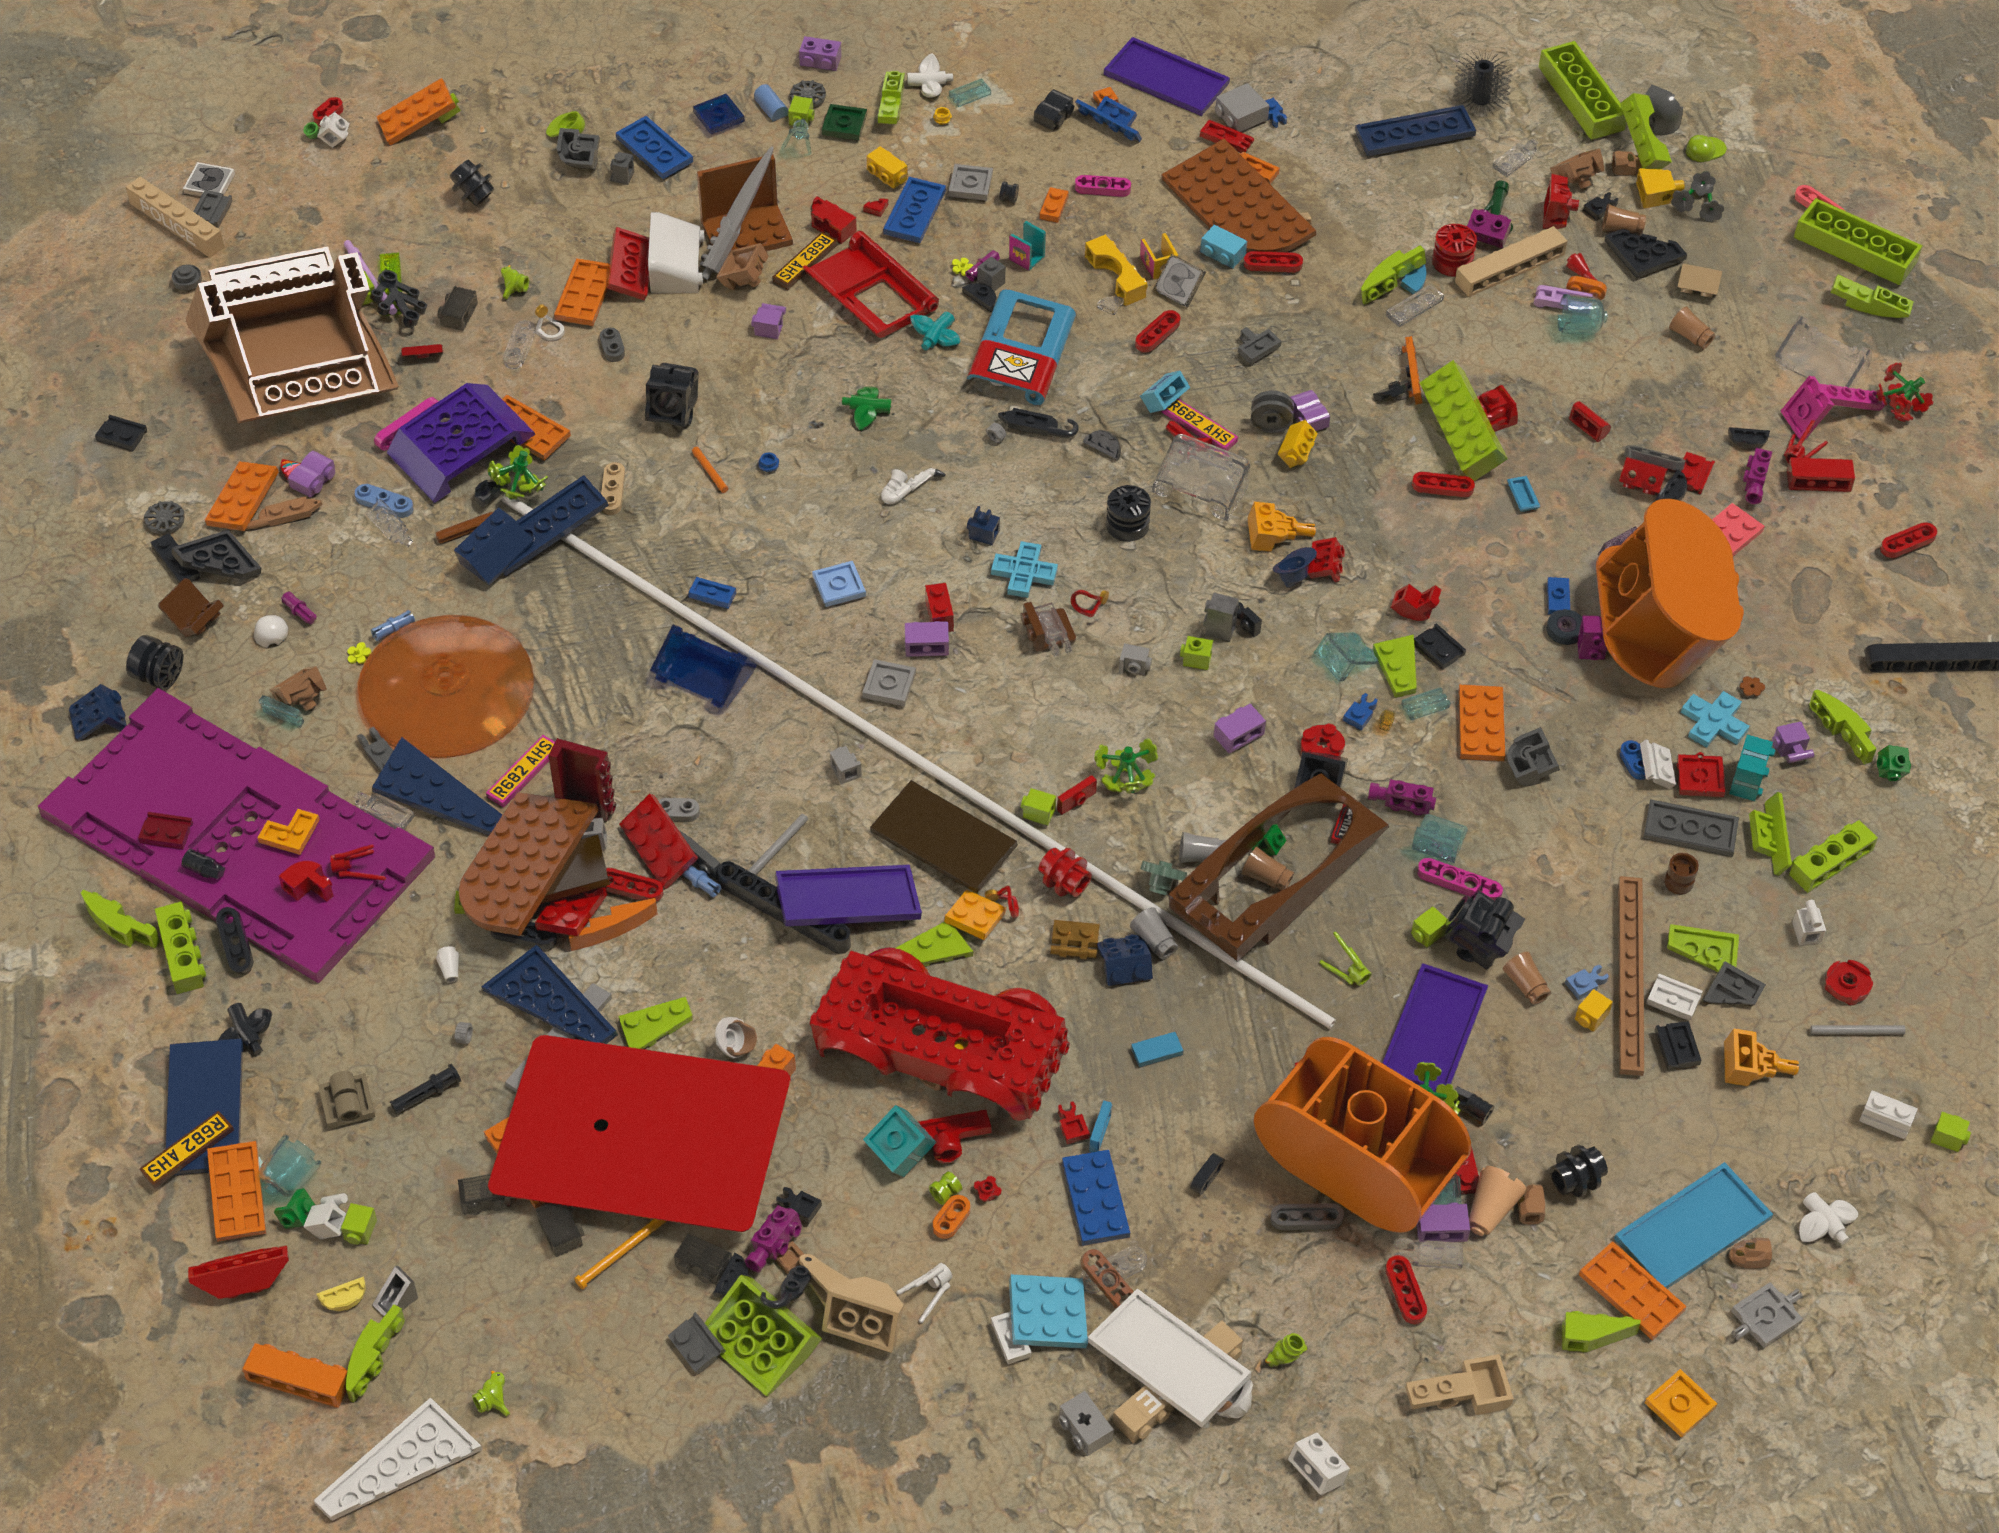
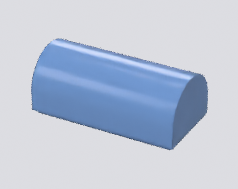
(770, 102)

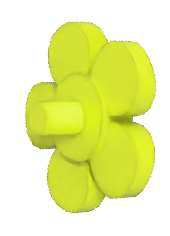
(961, 266)
(359, 653)

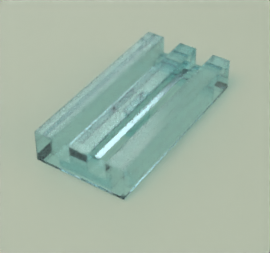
(970, 92)
(1423, 701)
(281, 711)

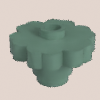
(1162, 876)

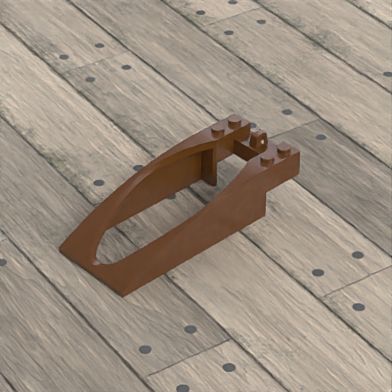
(1275, 913)

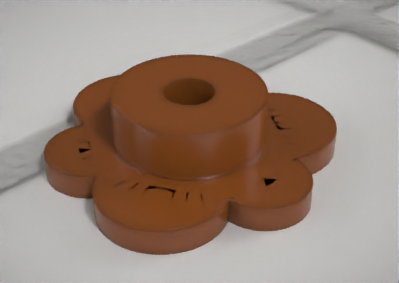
(1752, 686)

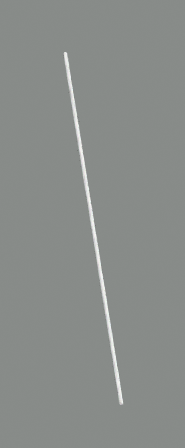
(934, 770)

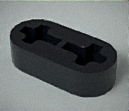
(1207, 1173)

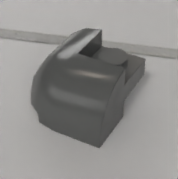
(1667, 111)
(578, 149)
(1531, 758)

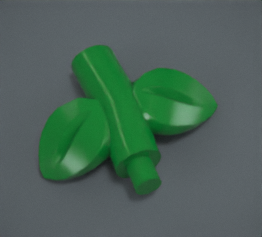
(867, 406)

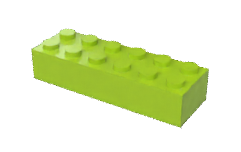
(1582, 90)
(1858, 241)
(1463, 421)

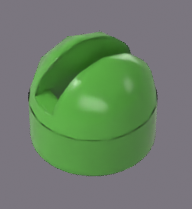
(311, 130)

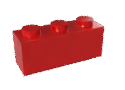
(1820, 474)

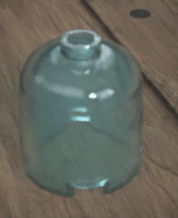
(1581, 315)
(287, 1167)

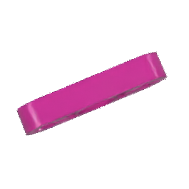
(1115, 191)

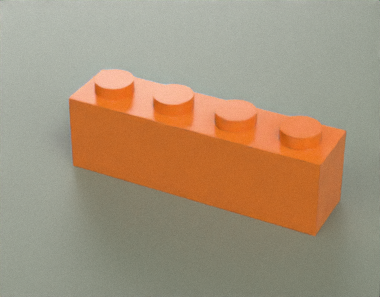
(296, 1374)

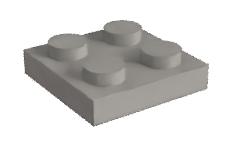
(970, 182)
(889, 682)

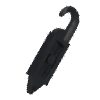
(1036, 423)

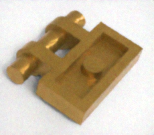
(1075, 934)

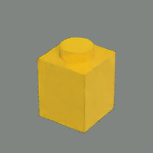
(1593, 1010)

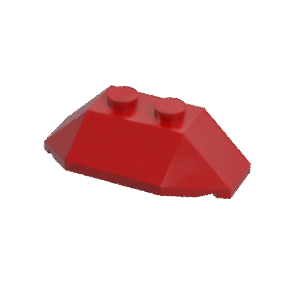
(240, 1272)

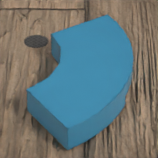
(1414, 280)

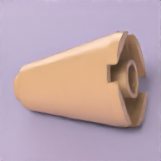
(1493, 1199)

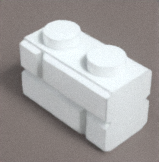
(1888, 1114)

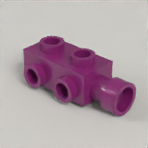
(1756, 476)
(1406, 794)
(773, 1237)

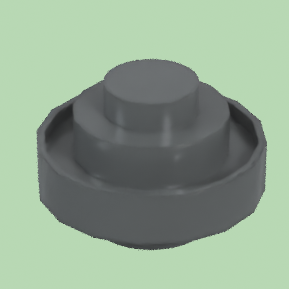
(186, 277)

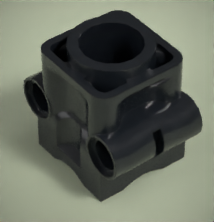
(671, 394)
(1482, 928)

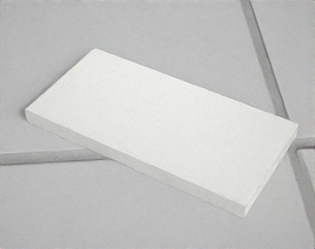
(1169, 1357)

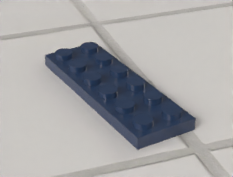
(1415, 130)
(559, 517)

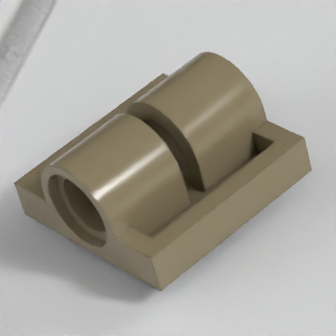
(346, 1099)

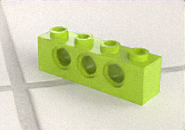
(1833, 855)
(183, 977)

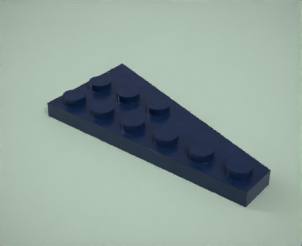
(423, 784)
(546, 993)

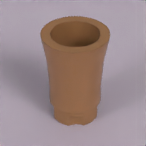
(1618, 219)
(1692, 328)
(1267, 870)
(1527, 977)

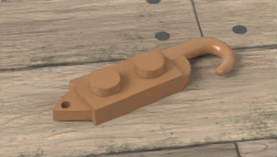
(285, 512)

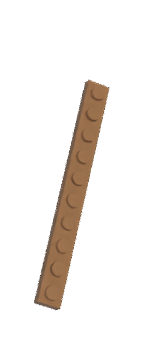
(1631, 976)

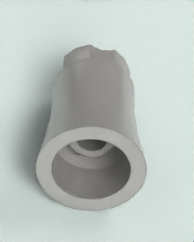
(1197, 848)
(1154, 933)

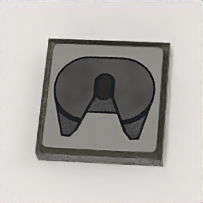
(1179, 280)

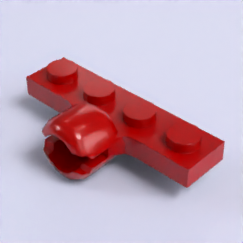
(950, 1129)

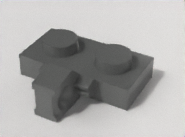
(1257, 345)

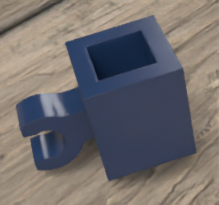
(983, 526)

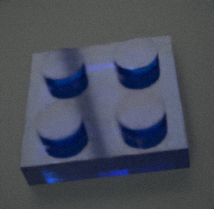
(718, 114)

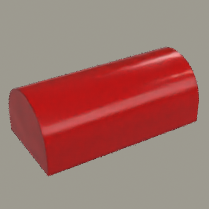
(1589, 421)

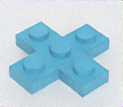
(1024, 569)
(1715, 719)

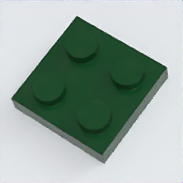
(844, 122)

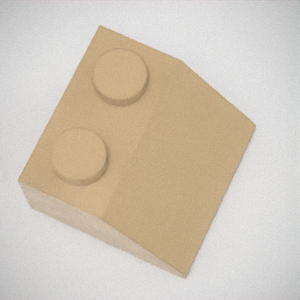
(1699, 279)

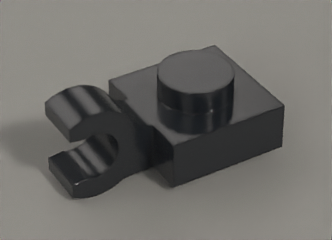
(1249, 620)

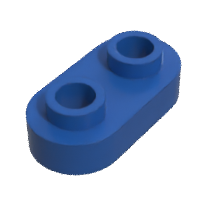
(1633, 759)

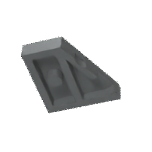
(1733, 987)

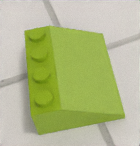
(760, 1340)

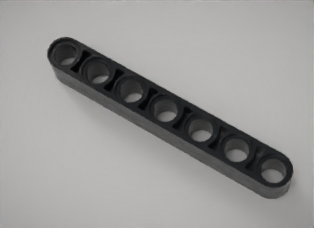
(1932, 657)
(735, 878)

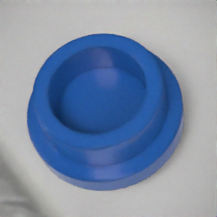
(768, 462)

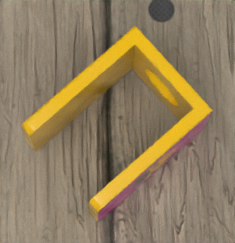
(1151, 263)

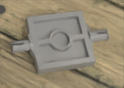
(1767, 1314)

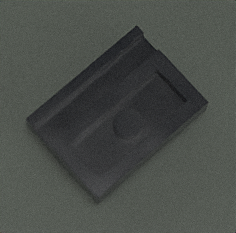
(121, 433)
(1439, 646)
(1678, 1045)

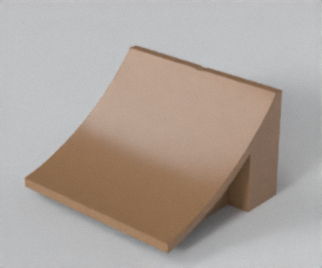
(289, 333)

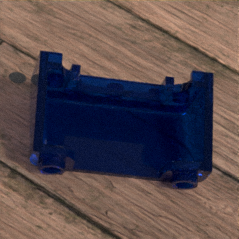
(702, 667)

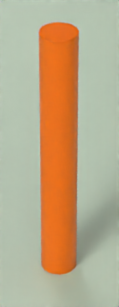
(710, 470)

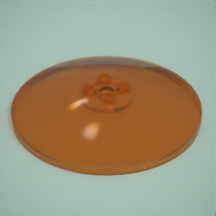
(454, 714)

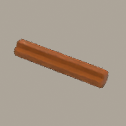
(461, 529)

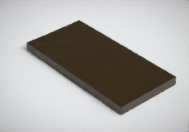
(944, 836)
(581, 872)

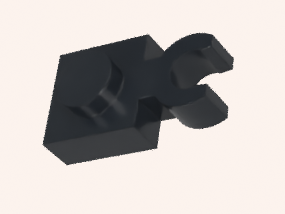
(1597, 206)
(803, 1203)

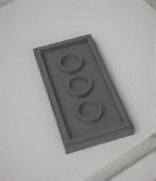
(1691, 828)

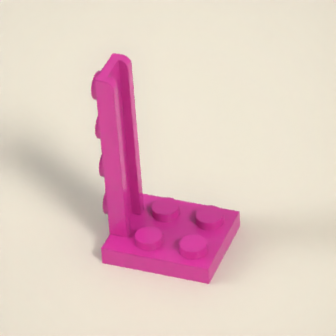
(1815, 400)

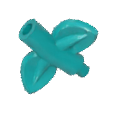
(936, 330)

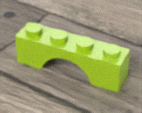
(1650, 150)

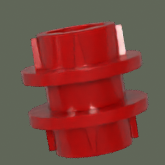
(1065, 872)

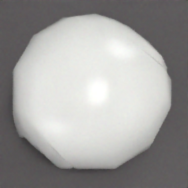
(270, 630)

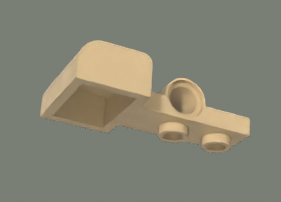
(1481, 1381)

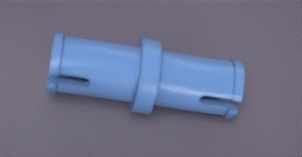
(392, 625)
(701, 880)

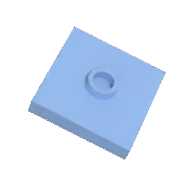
(839, 583)

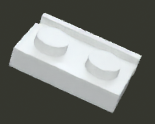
(1658, 764)
(1674, 997)

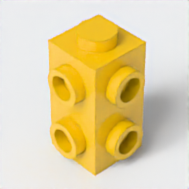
(887, 167)
(1297, 443)

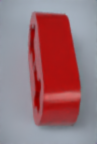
(330, 106)

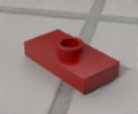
(422, 351)
(1076, 795)

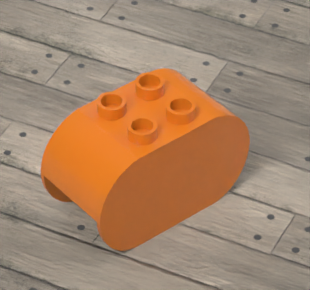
(1668, 594)
(1363, 1134)

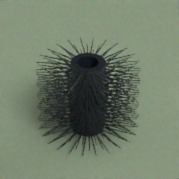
(1482, 82)

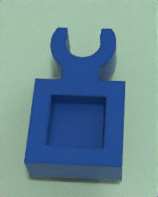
(1276, 112)
(1360, 714)

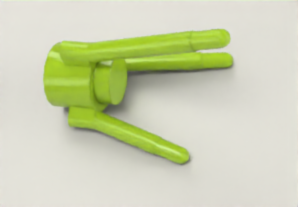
(1357, 971)

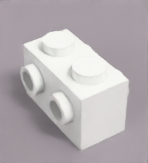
(1319, 1463)

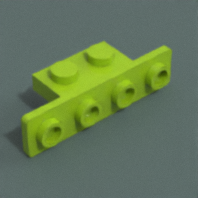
(1771, 834)

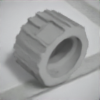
(996, 432)
(463, 1032)

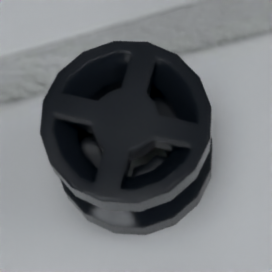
(1009, 192)

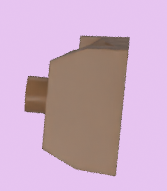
(1580, 167)
(743, 266)
(300, 688)

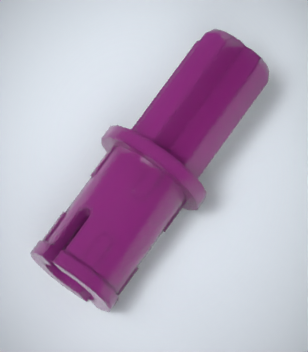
(972, 272)
(298, 607)

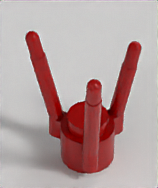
(1798, 450)
(342, 862)

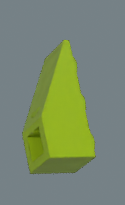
(1589, 1332)

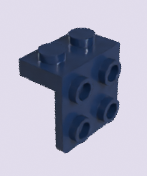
(95, 710)
(1125, 959)

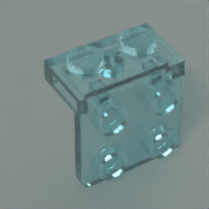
(1342, 652)
(1439, 838)

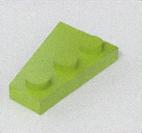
(1704, 946)
(651, 1023)

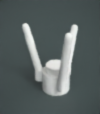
(936, 1278)

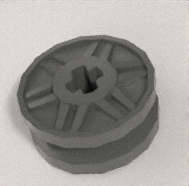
(1272, 411)

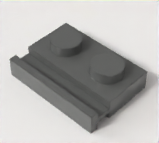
(213, 207)
(696, 1343)

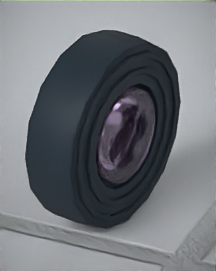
(1564, 618)

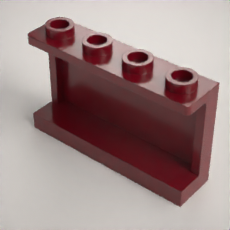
(582, 775)

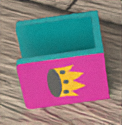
(1031, 245)

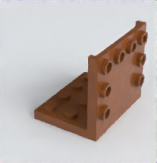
(763, 222)

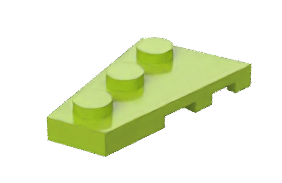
(1398, 664)
(937, 944)

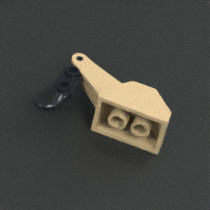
(854, 1308)

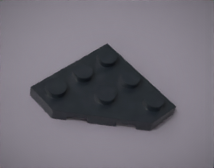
(1644, 253)
(218, 555)

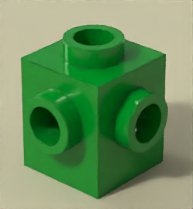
(1893, 762)

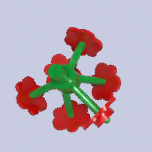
(1902, 395)

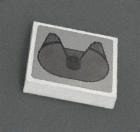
(208, 178)

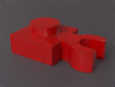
(1072, 1125)

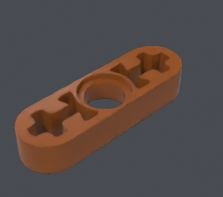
(1102, 1261)

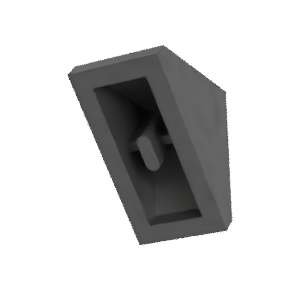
(397, 1290)

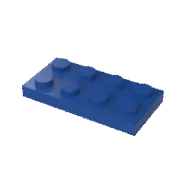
(654, 147)
(914, 209)
(1095, 1197)

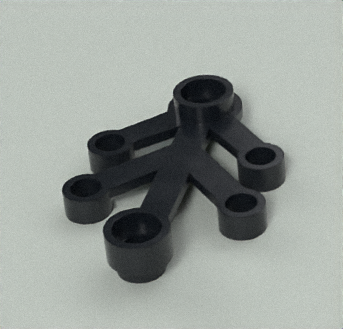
(389, 280)

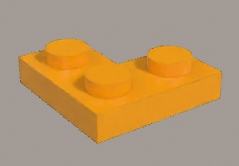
(290, 837)

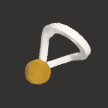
(541, 311)

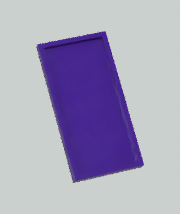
(1166, 76)
(847, 895)
(1435, 1024)

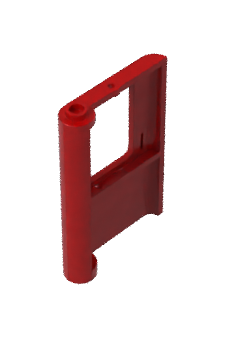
(862, 267)

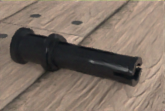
(435, 1084)

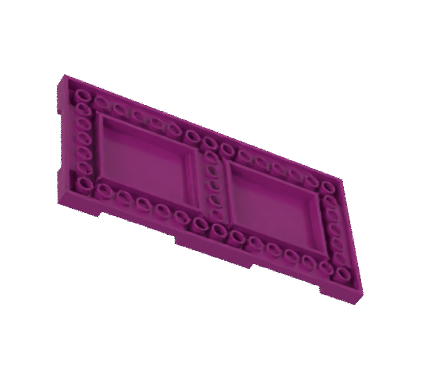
(196, 770)

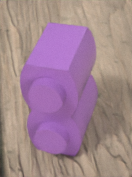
(1309, 408)
(311, 474)

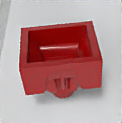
(1558, 203)
(1499, 408)

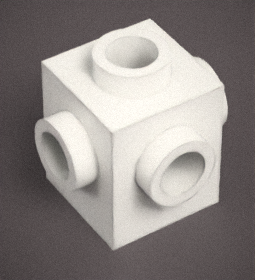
(333, 129)

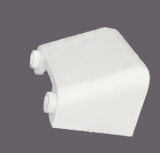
(674, 255)

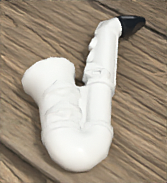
(897, 489)

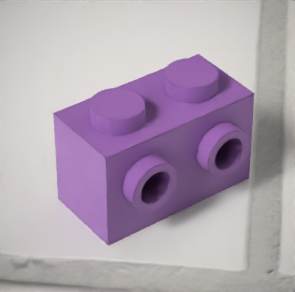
(820, 53)
(926, 639)
(1239, 728)
(1445, 1223)

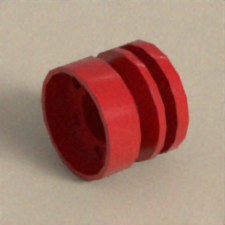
(1453, 248)

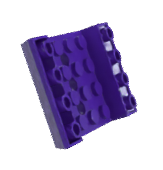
(435, 455)

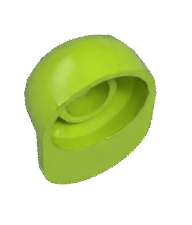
(569, 120)
(1704, 148)

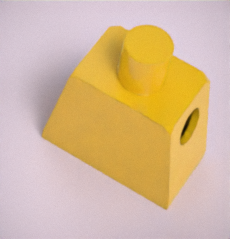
(1657, 187)

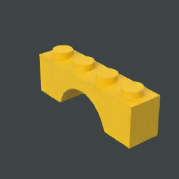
(1104, 254)

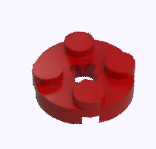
(1323, 733)
(1846, 992)

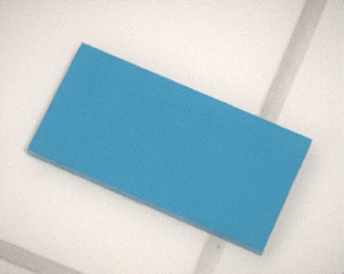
(1694, 1226)

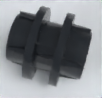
(471, 182)
(1578, 1170)

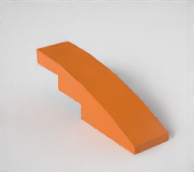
(622, 920)

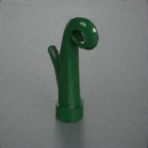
(1496, 203)

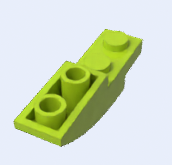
(891, 97)
(1385, 275)
(1875, 302)
(1842, 719)
(112, 919)
(366, 1355)

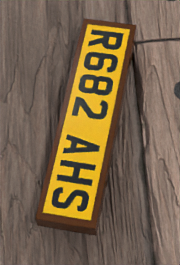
(808, 256)
(186, 1149)

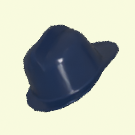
(1295, 566)

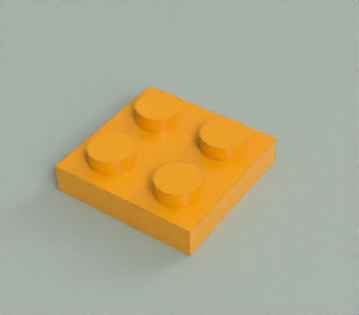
(975, 914)
(1681, 1403)

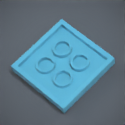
(1048, 1311)

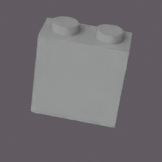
(1242, 108)

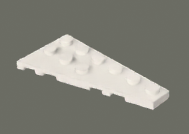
(407, 1454)

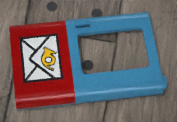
(1019, 363)

